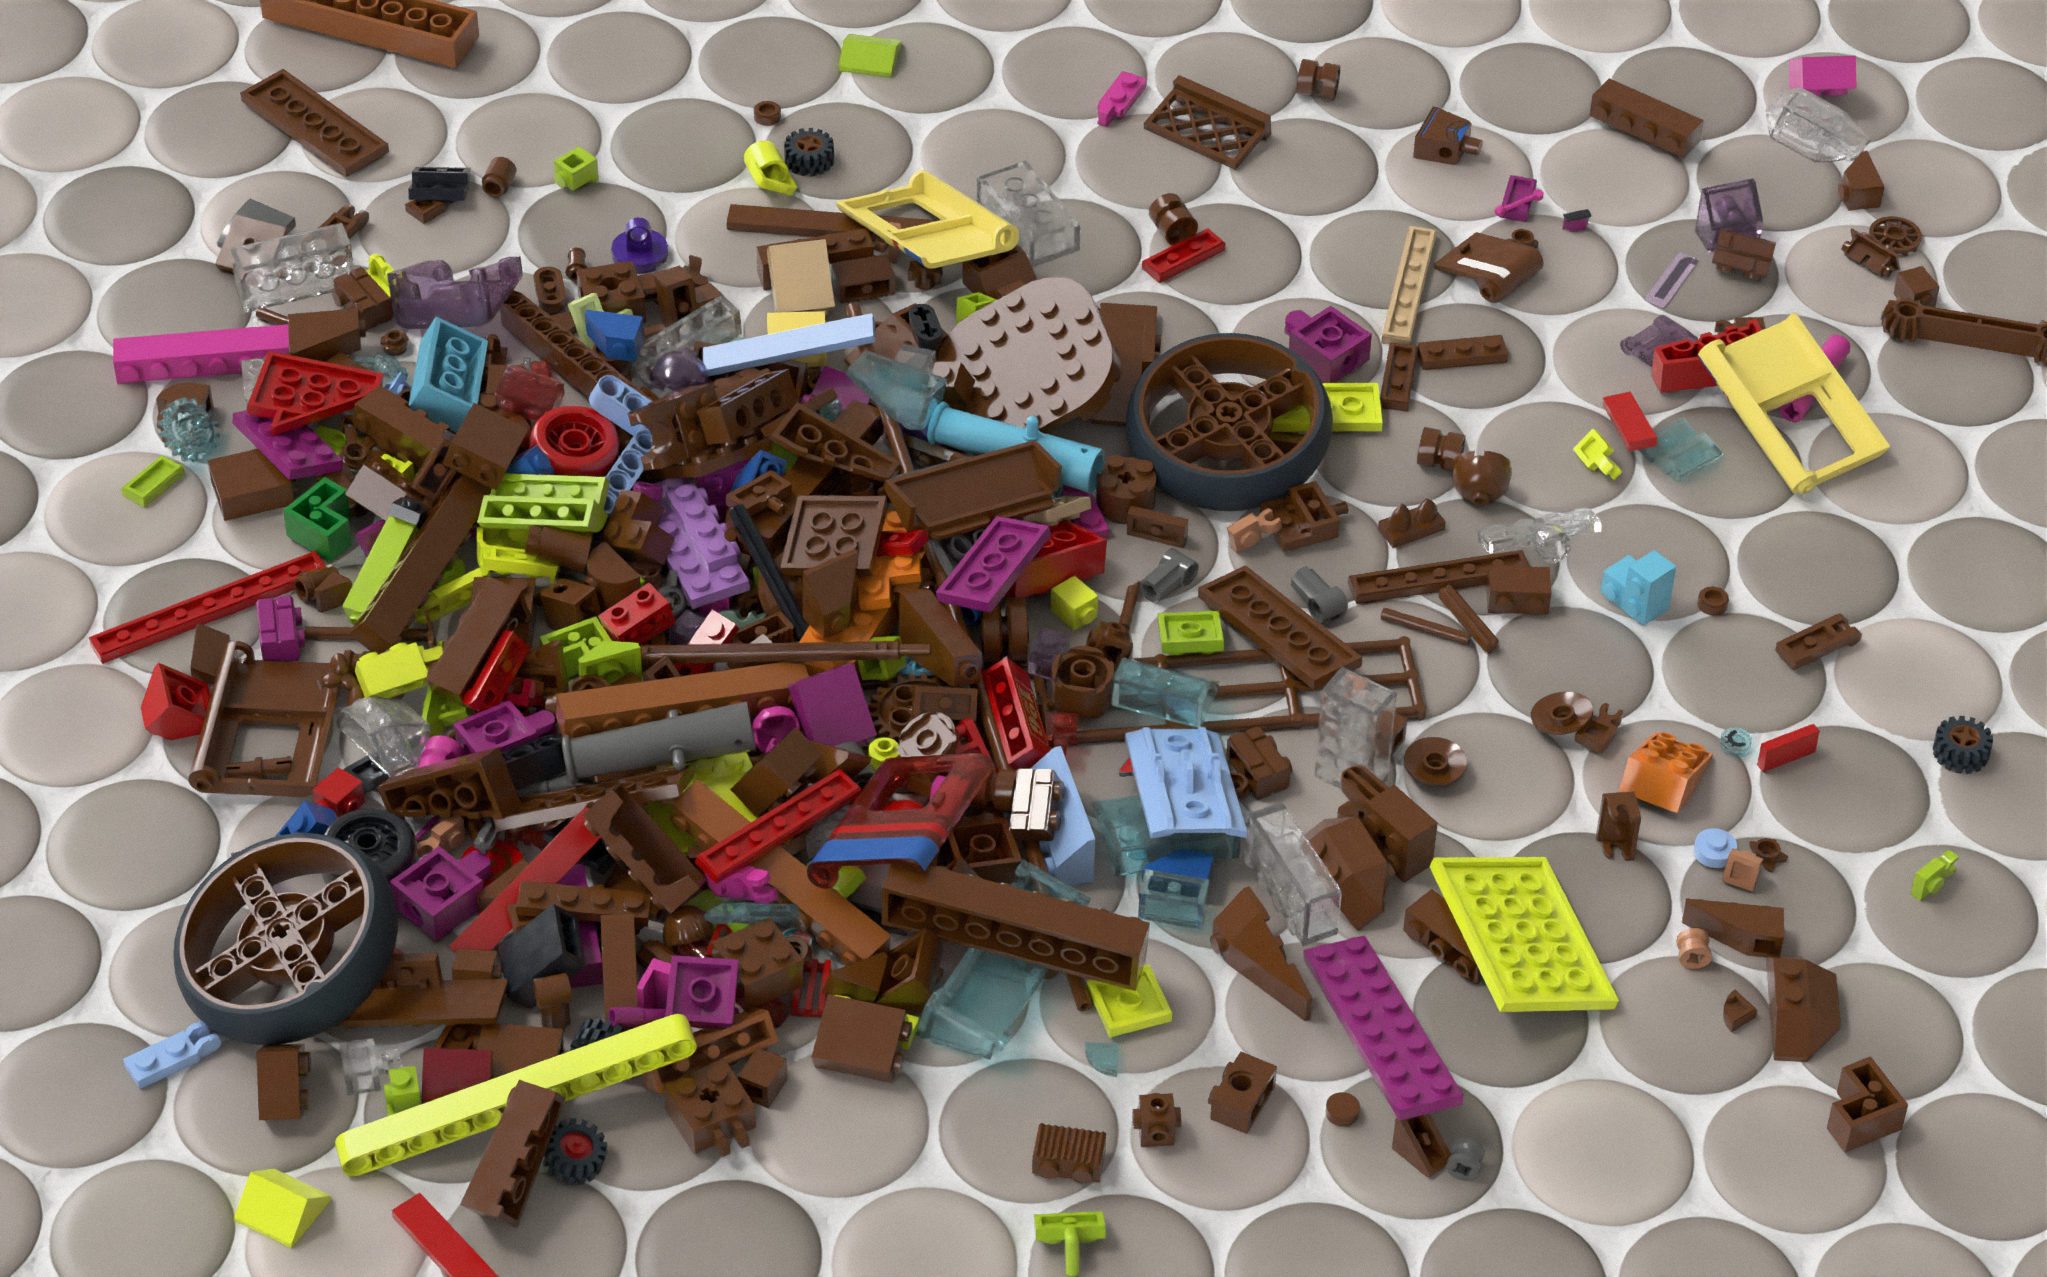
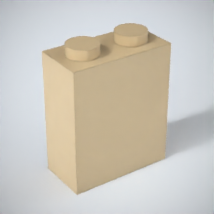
(801, 277)

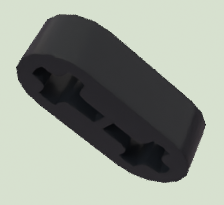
(920, 328)

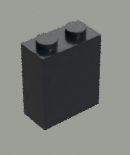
(539, 950)

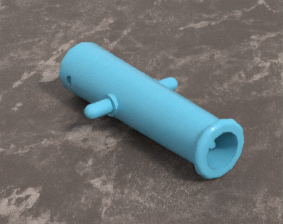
(983, 435)

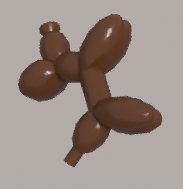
(339, 676)

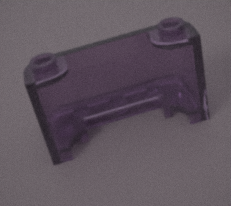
(430, 291)

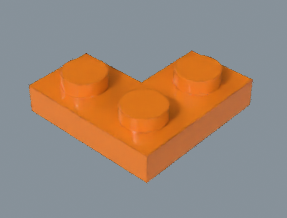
(887, 572)

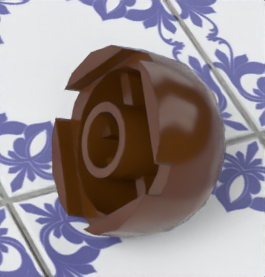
(1481, 477)

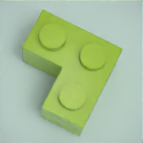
(577, 641)

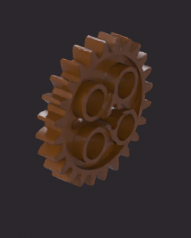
(893, 705)

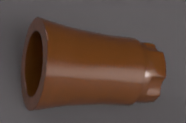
(559, 546)

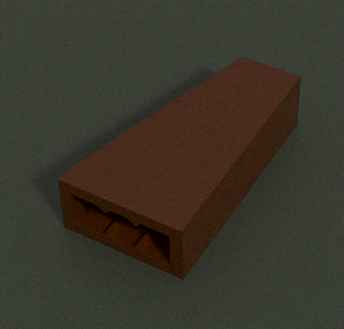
(953, 652)
(619, 962)

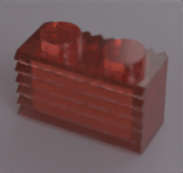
(528, 393)

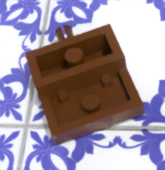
(1305, 516)

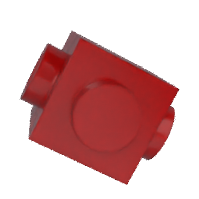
(339, 792)

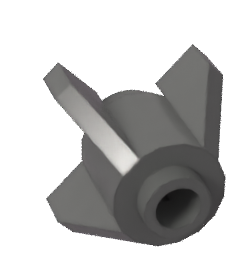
(678, 598)

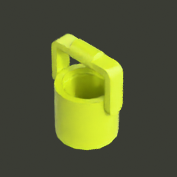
(769, 168)

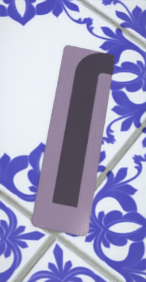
(1671, 279)

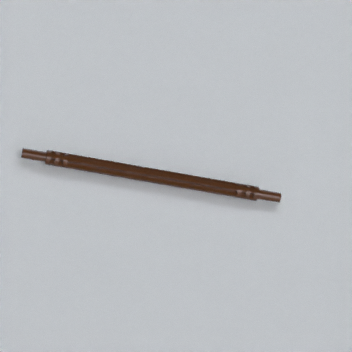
(782, 652)

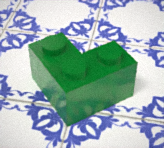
(320, 519)

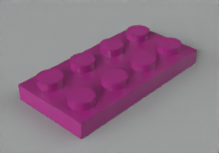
(294, 452)
(993, 564)

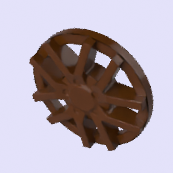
(1896, 235)

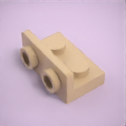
(1063, 509)

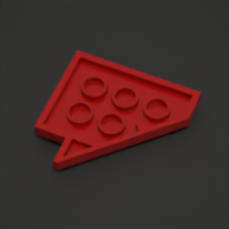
(306, 390)

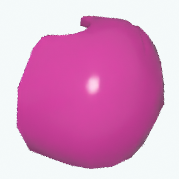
(773, 723)

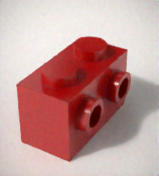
(638, 616)

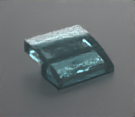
(1681, 450)
(751, 913)

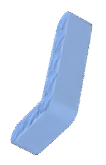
(614, 400)

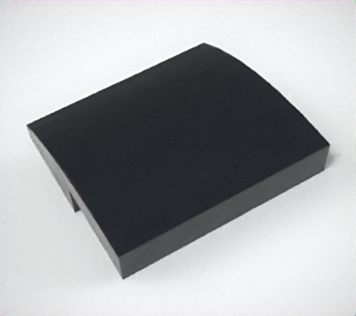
(439, 183)

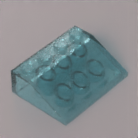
(1130, 843)

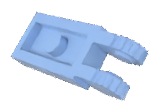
(171, 1054)

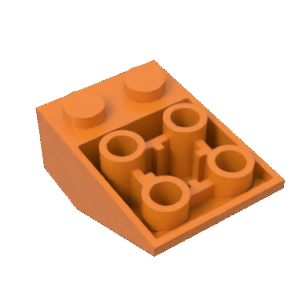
(1665, 771)

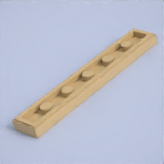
(1409, 286)

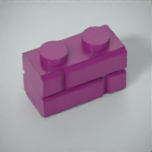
(279, 630)

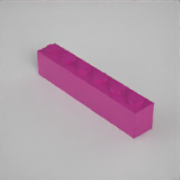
(194, 352)

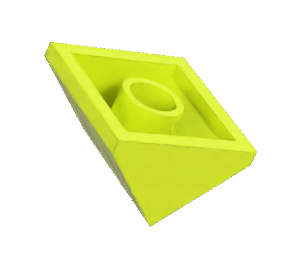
(279, 1206)

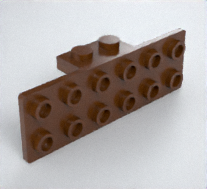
(1135, 338)
(418, 996)

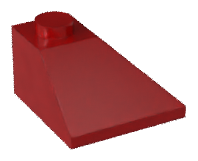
(174, 703)

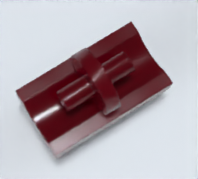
(530, 696)

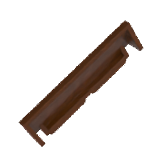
(976, 490)

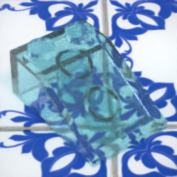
(899, 389)

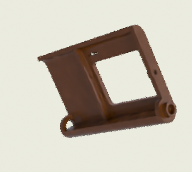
(263, 695)

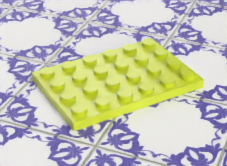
(1523, 934)

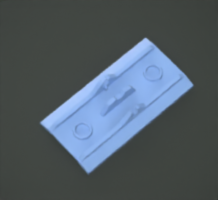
(1184, 782)

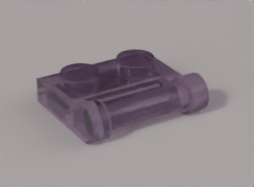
(1669, 331)

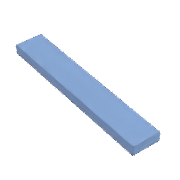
(790, 344)

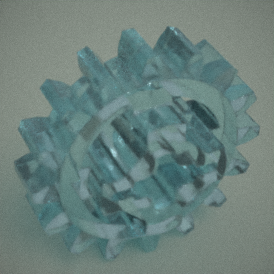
(189, 429)

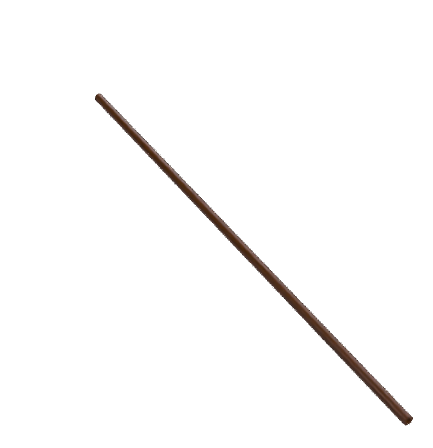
(1032, 848)

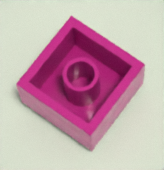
(1827, 74)

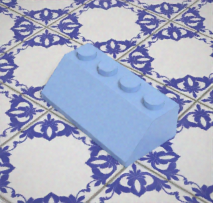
(1072, 850)

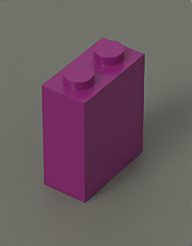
(833, 707)

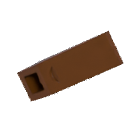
(1744, 927)
(1435, 928)

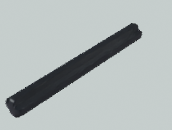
(769, 569)

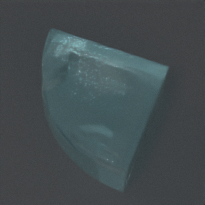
(1103, 1057)

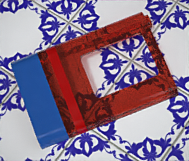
(900, 836)

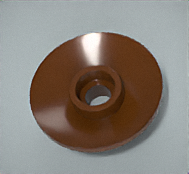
(1562, 713)
(1435, 761)

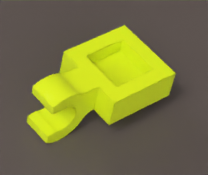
(1595, 453)

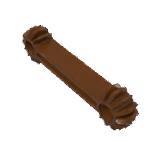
(1912, 320)

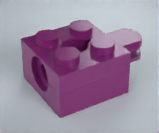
(1328, 342)
(502, 728)
(440, 890)

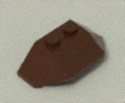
(1355, 866)
(1801, 1006)

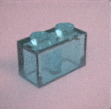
(1173, 899)

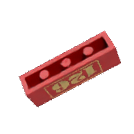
(1016, 714)

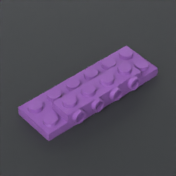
(700, 553)

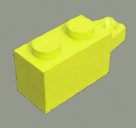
(395, 671)

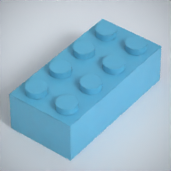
(448, 373)

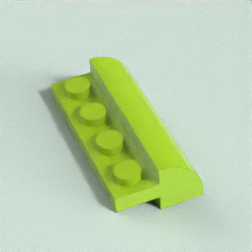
(548, 501)

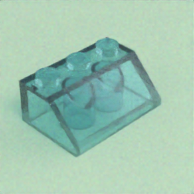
(1163, 692)

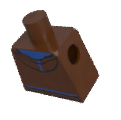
(1445, 138)

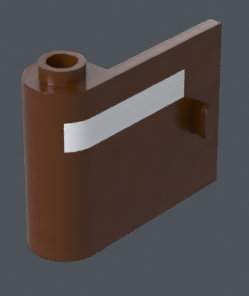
(1494, 262)

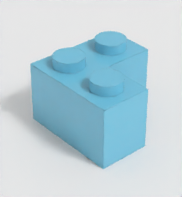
(1640, 585)

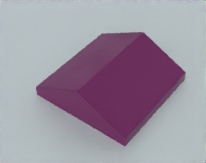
(703, 990)

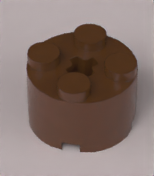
(1123, 484)
(1082, 682)

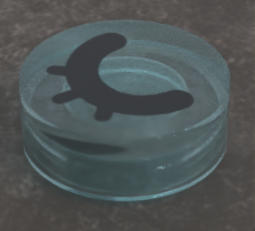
(1735, 742)

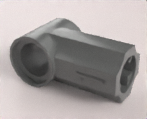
(1172, 570)
(1320, 598)

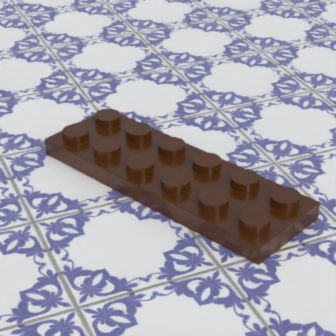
(314, 122)
(1279, 626)
(568, 802)

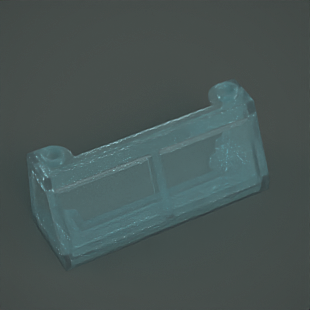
(989, 989)

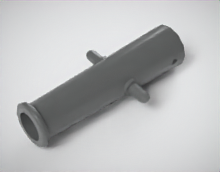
(661, 742)

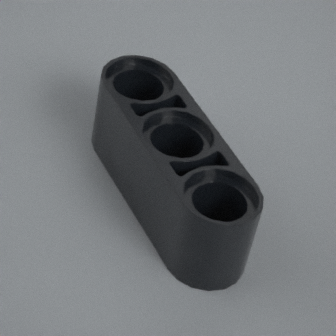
(535, 760)

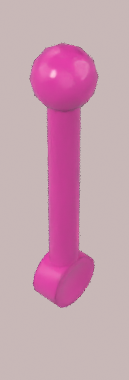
(1537, 195)

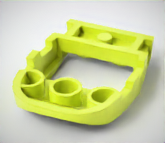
(504, 553)

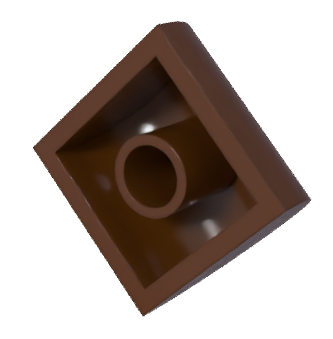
(610, 576)
(912, 973)

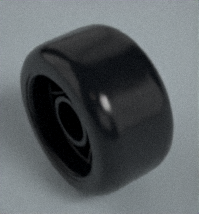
(381, 836)

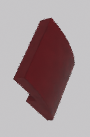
(453, 1070)

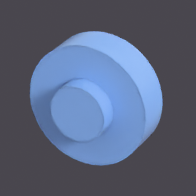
(1713, 847)

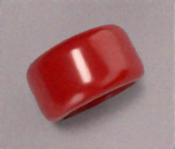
(577, 441)

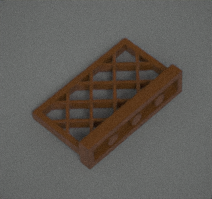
(1219, 109)

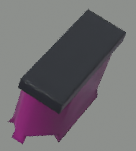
(1576, 220)

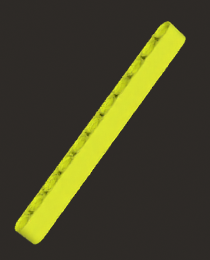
(483, 1104)

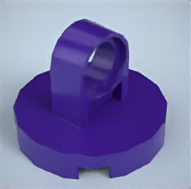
(640, 245)

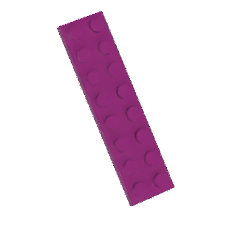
(1383, 1028)

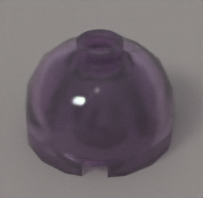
(679, 370)

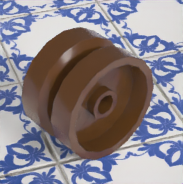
(1005, 630)

